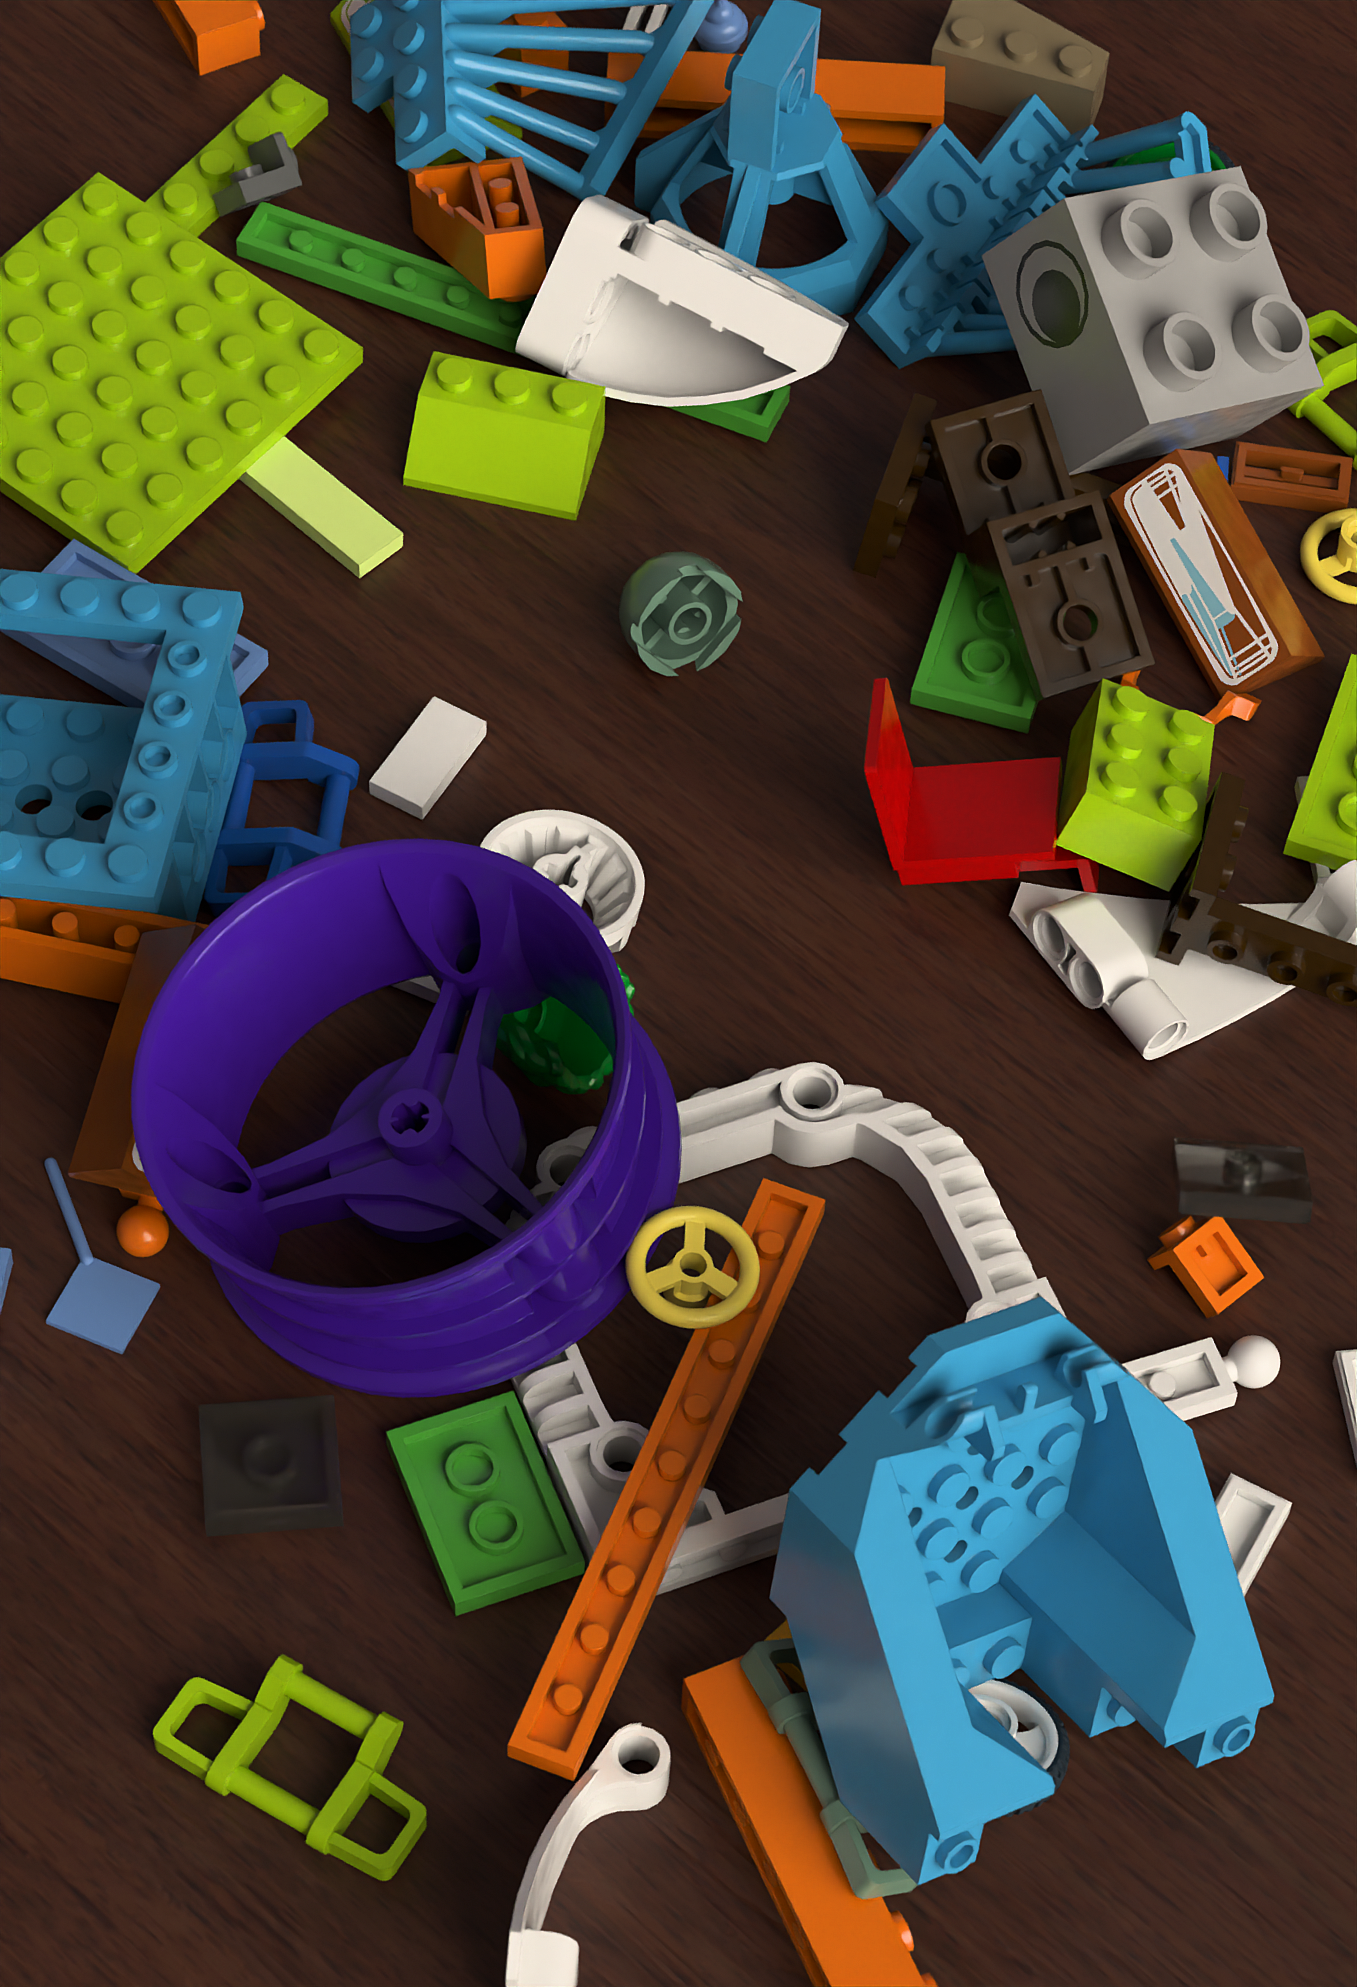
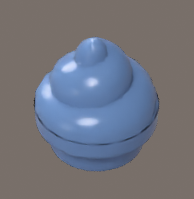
(722, 28)

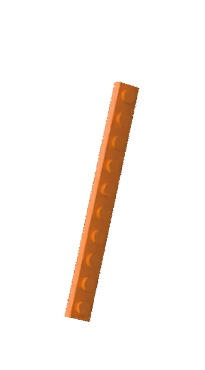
(661, 1494)

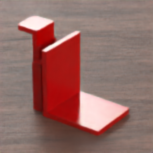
(963, 817)

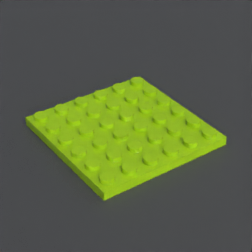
(143, 372)

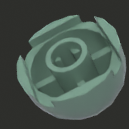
(679, 611)

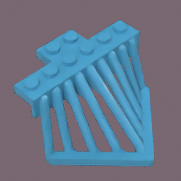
(442, 59)
(963, 206)

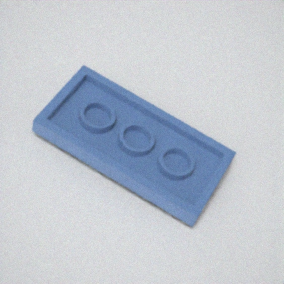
(114, 666)

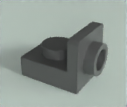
(270, 177)

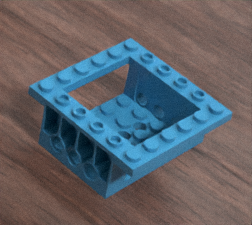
(155, 766)

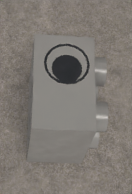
(1153, 318)

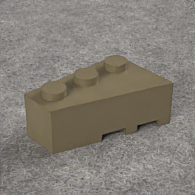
(1008, 52)

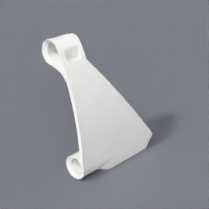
(1109, 946)
(549, 1957)

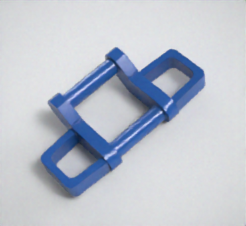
(275, 761)

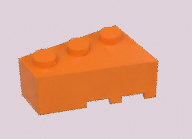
(482, 224)

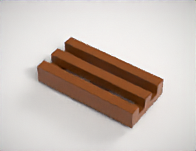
(1289, 485)

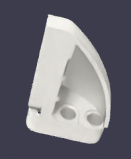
(669, 315)

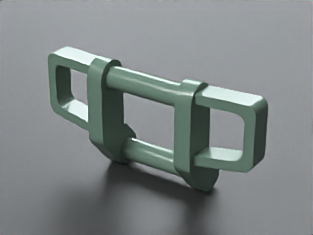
(796, 1718)

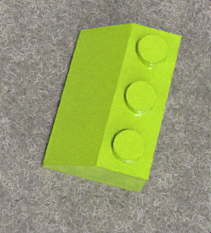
(505, 435)

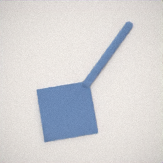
(99, 1299)

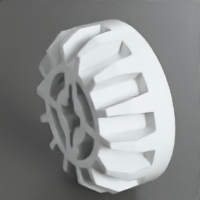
(582, 860)

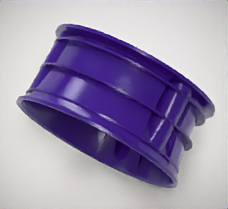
(416, 1143)

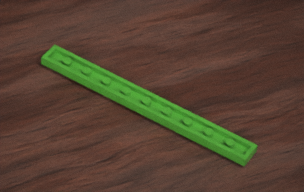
(436, 296)

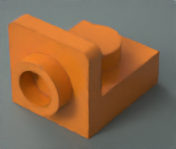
(1207, 1262)

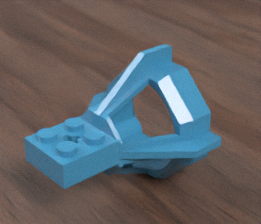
(775, 144)

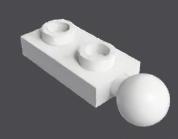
(1199, 1381)

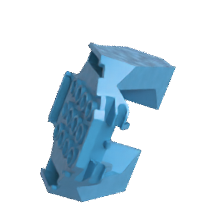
(994, 1523)

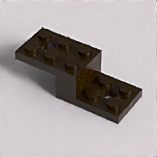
(1039, 544)

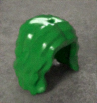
(557, 1045)

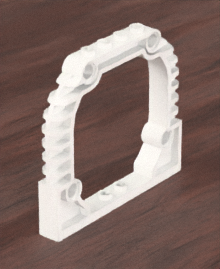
(721, 1132)

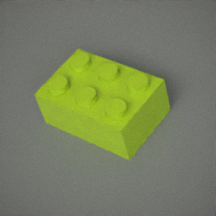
(1135, 784)

